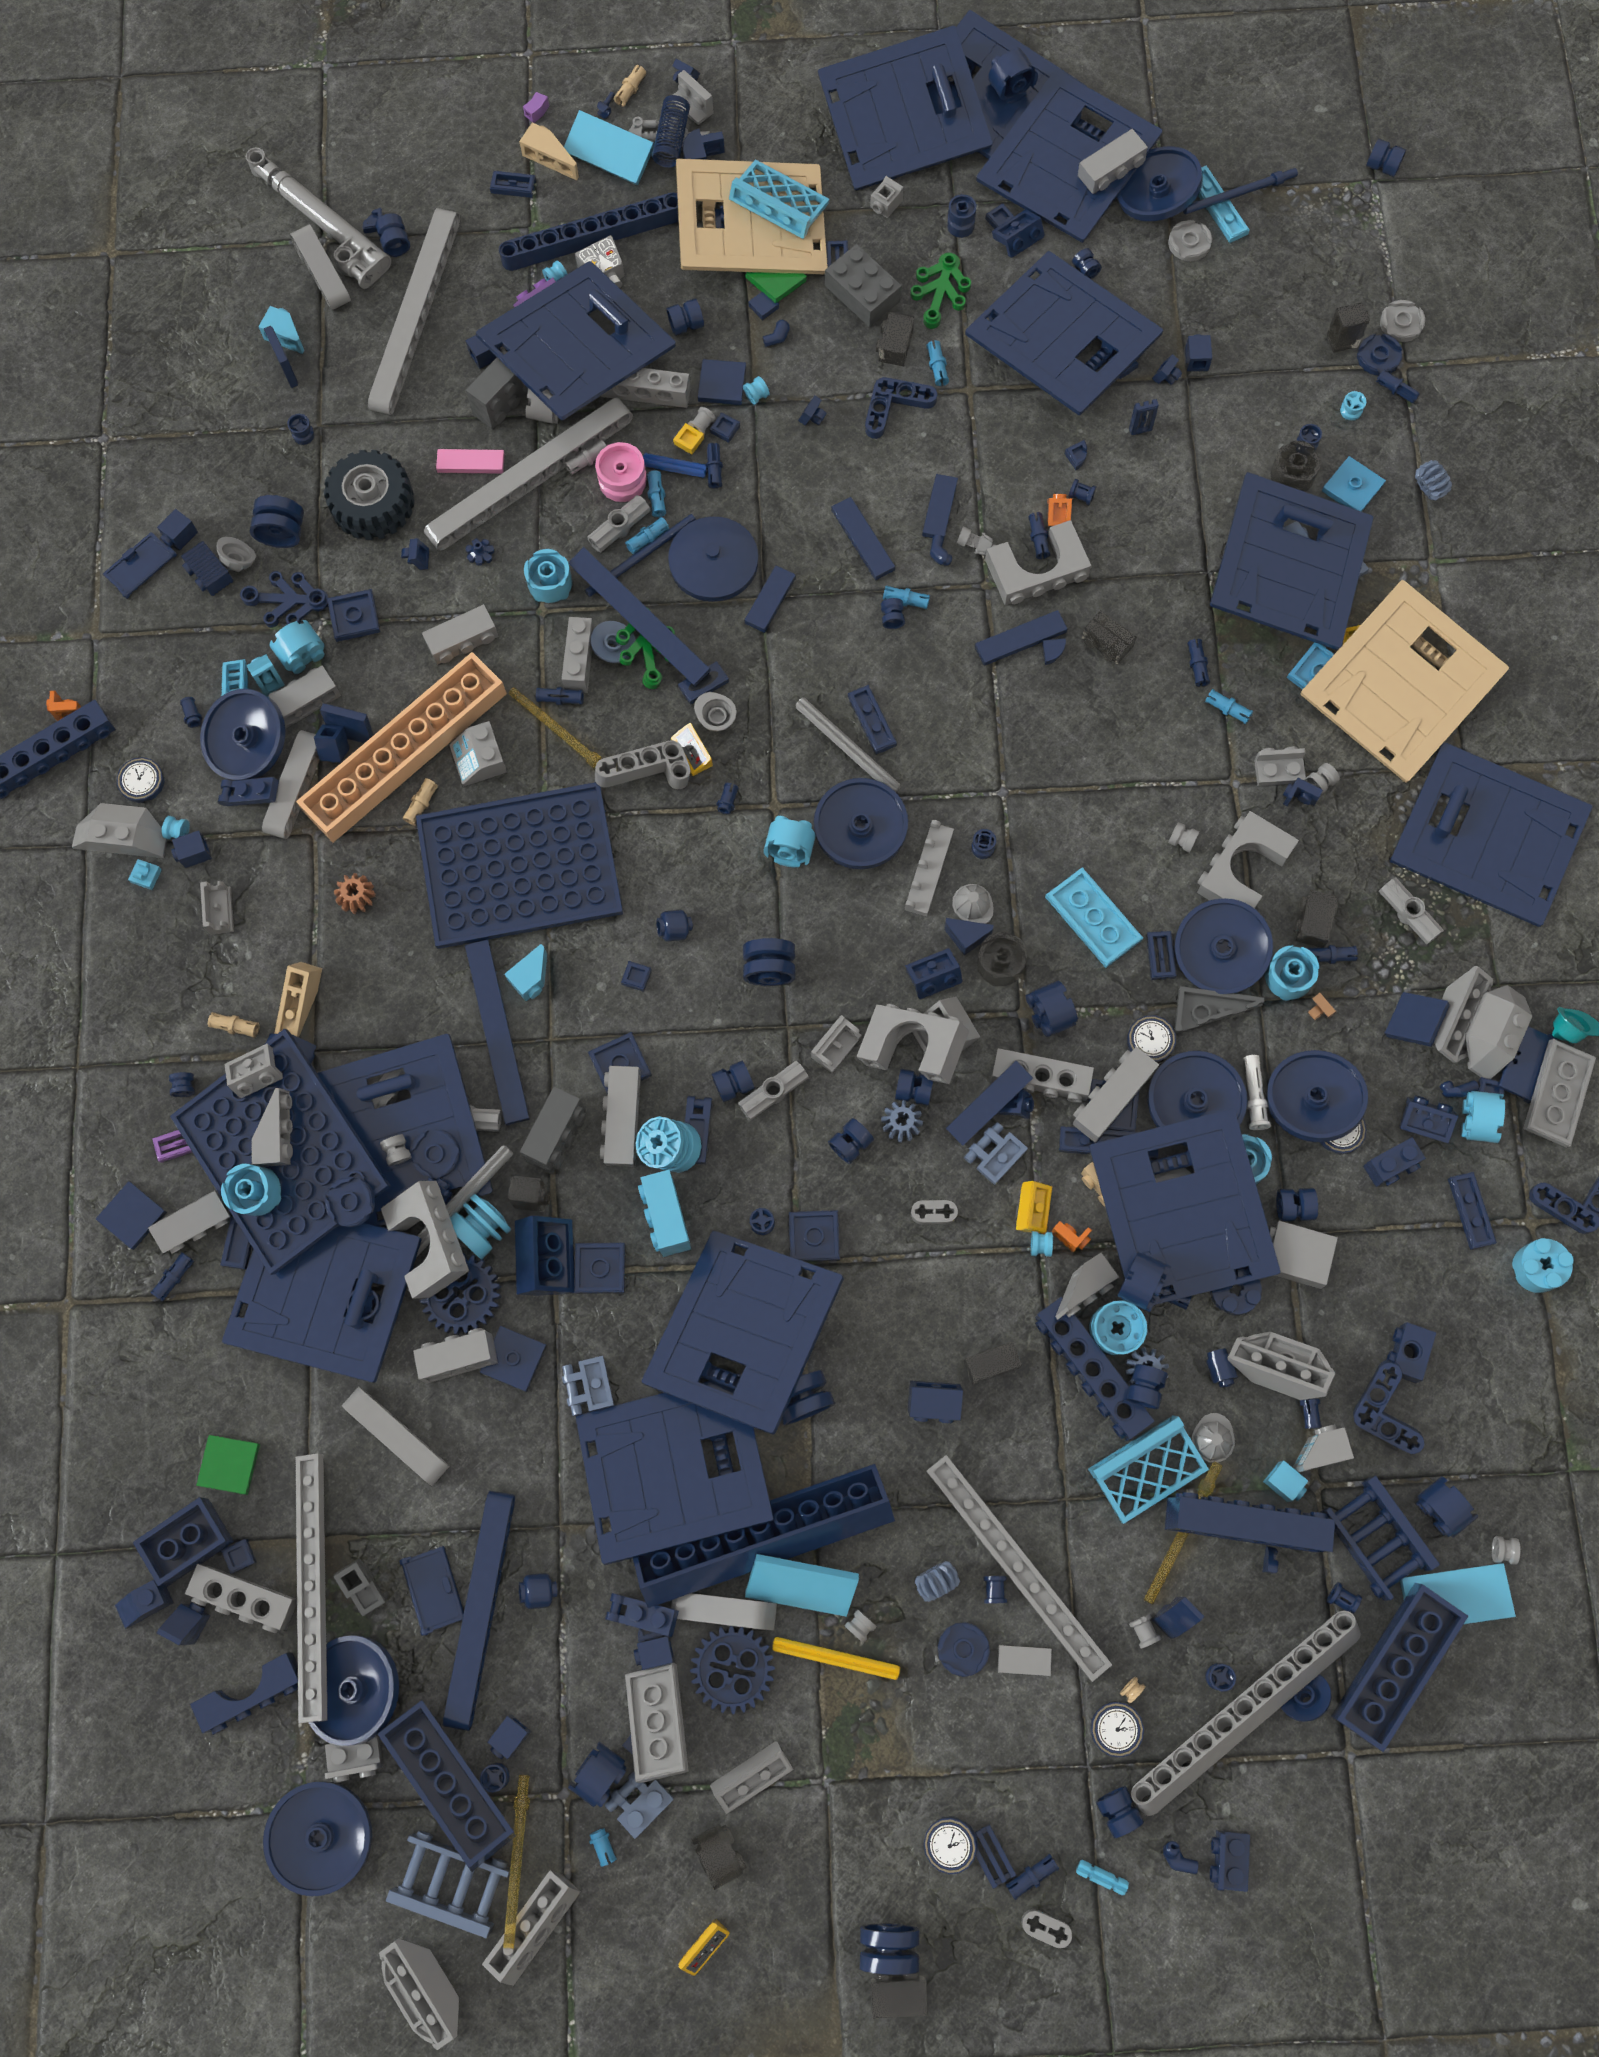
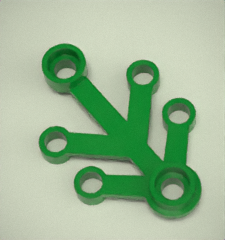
(941, 286)
(640, 643)

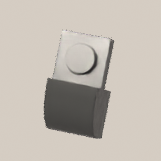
(358, 1583)

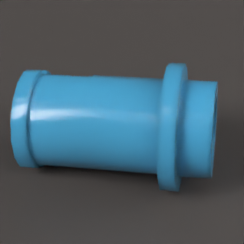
(602, 1844)

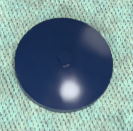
(1162, 185)
(713, 559)
(242, 735)
(860, 823)
(1223, 946)
(1194, 1087)
(1317, 1096)
(359, 1691)
(317, 1838)

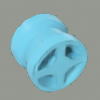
(557, 271)
(756, 390)
(1352, 400)
(174, 828)
(1041, 1243)

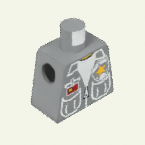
(605, 257)

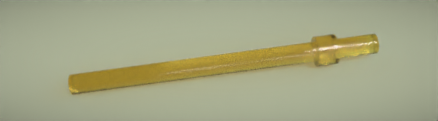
(591, 758)
(1205, 1488)
(521, 1805)

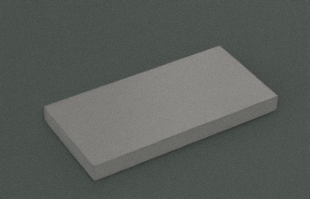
(1559, 1093)
(656, 1723)

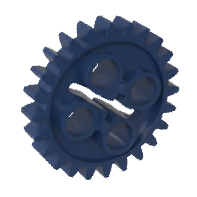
(473, 1310)
(727, 1693)

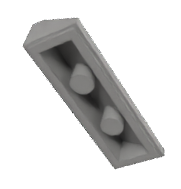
(751, 1777)

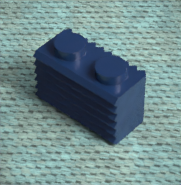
(207, 568)

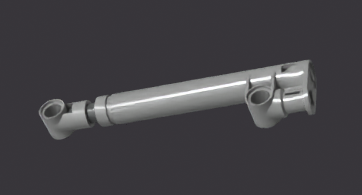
(356, 254)

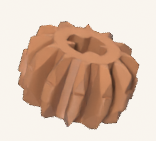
(355, 901)

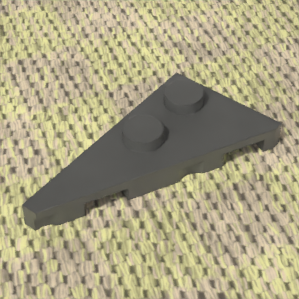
(1203, 1006)

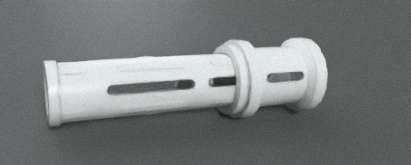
(1256, 1104)

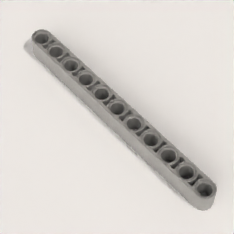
(413, 311)
(527, 474)
(1241, 1724)

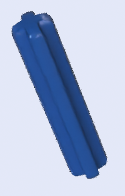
(675, 465)

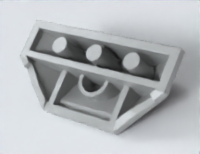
(120, 831)
(1464, 1000)
(1496, 1030)
(1283, 1365)
(421, 1991)

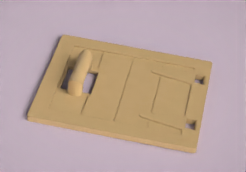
(748, 239)
(1392, 693)

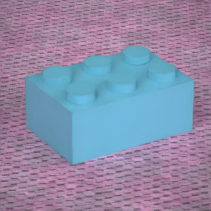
(664, 1213)

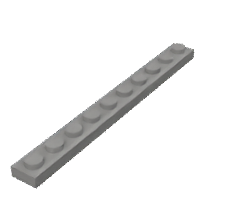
(1019, 1568)
(311, 1589)

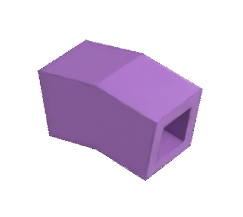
(536, 107)

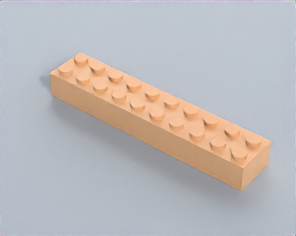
(402, 747)

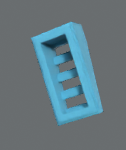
(242, 683)

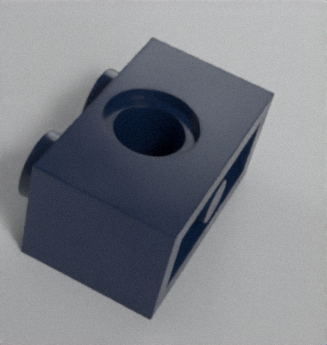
(1421, 1342)

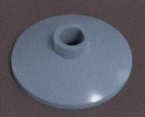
(605, 634)

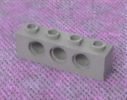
(654, 387)
(1054, 1069)
(207, 1577)
(533, 1927)

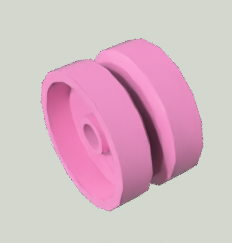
(621, 472)

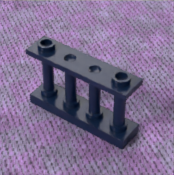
(1405, 1536)

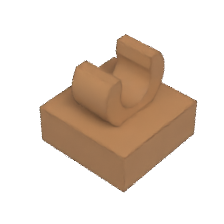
(1322, 1007)

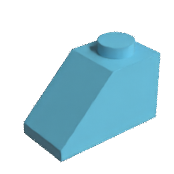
(283, 327)
(265, 674)
(529, 973)

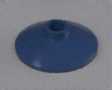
(1320, 1700)

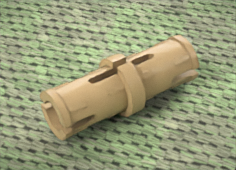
(630, 85)
(420, 801)
(233, 1024)

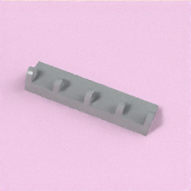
(929, 868)

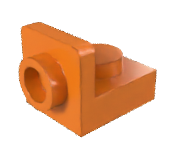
(1059, 509)
(60, 708)
(1067, 1235)

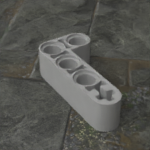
(320, 267)
(608, 776)
(726, 1611)

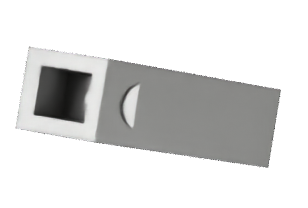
(272, 1137)
(1087, 1281)

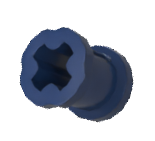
(1082, 492)
(995, 1589)
(1337, 1592)

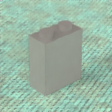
(1303, 1253)

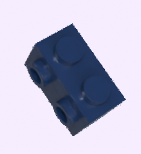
(1393, 1162)
(935, 1401)

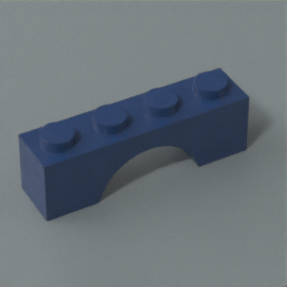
(218, 1708)

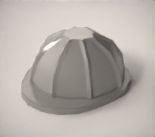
(235, 554)
(715, 711)
(973, 904)
(1214, 1438)

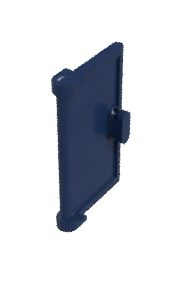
(149, 558)
(1523, 1071)
(430, 1589)

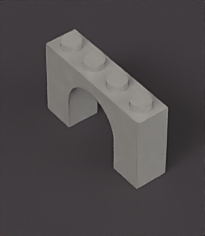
(1017, 584)
(1251, 835)
(891, 1024)
(445, 1258)

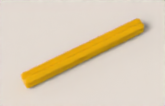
(836, 1658)

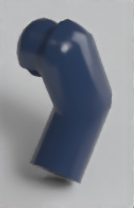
(779, 335)
(938, 553)
(1450, 1091)
(1176, 1859)

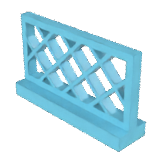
(774, 207)
(1136, 1449)

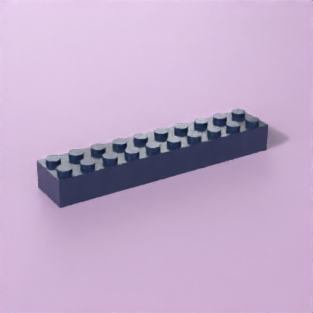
(800, 1524)

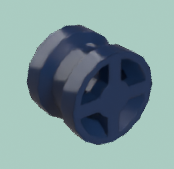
(181, 1084)
(762, 1216)

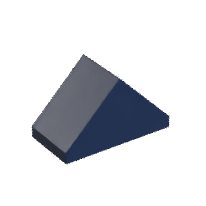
(967, 934)

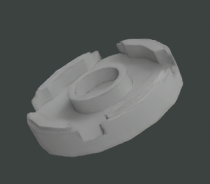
(1190, 240)
(1402, 320)

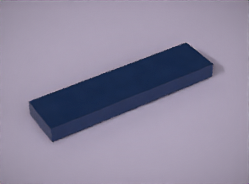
(863, 538)
(1020, 637)
(989, 1102)
(1075, 1141)

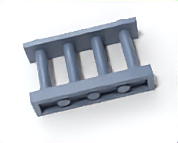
(429, 1905)

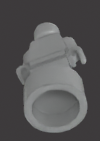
(970, 539)

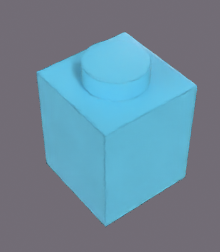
(1286, 1482)

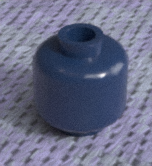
(674, 925)
(537, 1591)

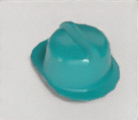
(1574, 1025)

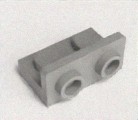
(699, 98)
(1279, 766)
(252, 1071)
(353, 1759)

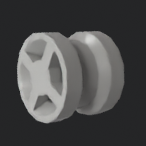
(1506, 1550)
(860, 1626)

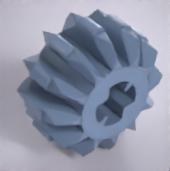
(1433, 480)
(911, 1123)
(1145, 1359)
(937, 1581)

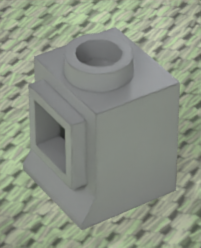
(884, 205)

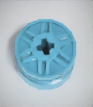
(668, 1144)
(479, 1226)
(1132, 1329)

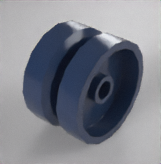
(276, 521)
(769, 962)
(804, 1400)
(889, 1948)

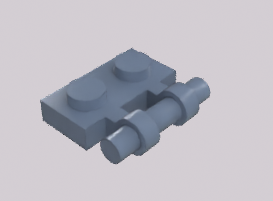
(1001, 1157)
(595, 1383)
(643, 1809)

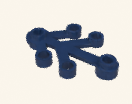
(288, 599)

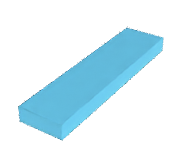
(1223, 213)

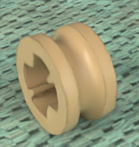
(1132, 1689)

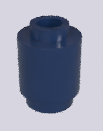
(1220, 1368)

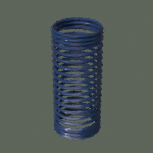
(671, 113)

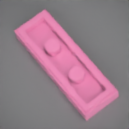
(470, 461)

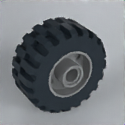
(369, 494)

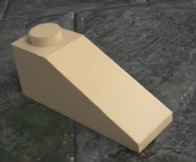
(544, 148)
(297, 997)

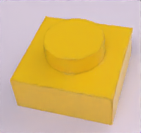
(688, 438)

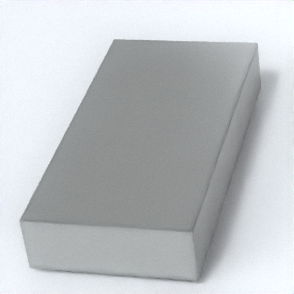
(1024, 1660)

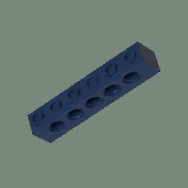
(52, 739)
(1107, 1374)

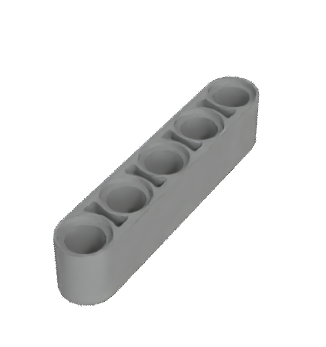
(292, 786)
(395, 1436)

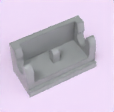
(216, 908)
(836, 1044)

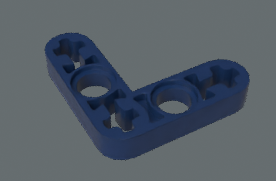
(887, 397)
(1585, 1209)
(1379, 1417)

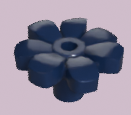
(479, 551)

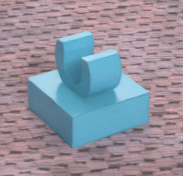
(145, 874)

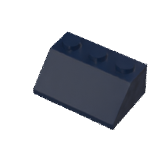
(544, 1256)

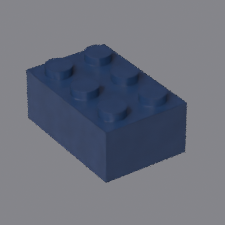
(183, 1542)

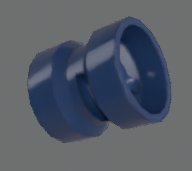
(1086, 263)
(300, 429)
(1311, 434)
(893, 614)
(981, 848)
(1224, 1675)
(495, 1777)

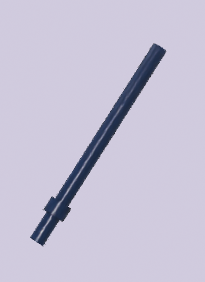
(1275, 179)
(647, 550)

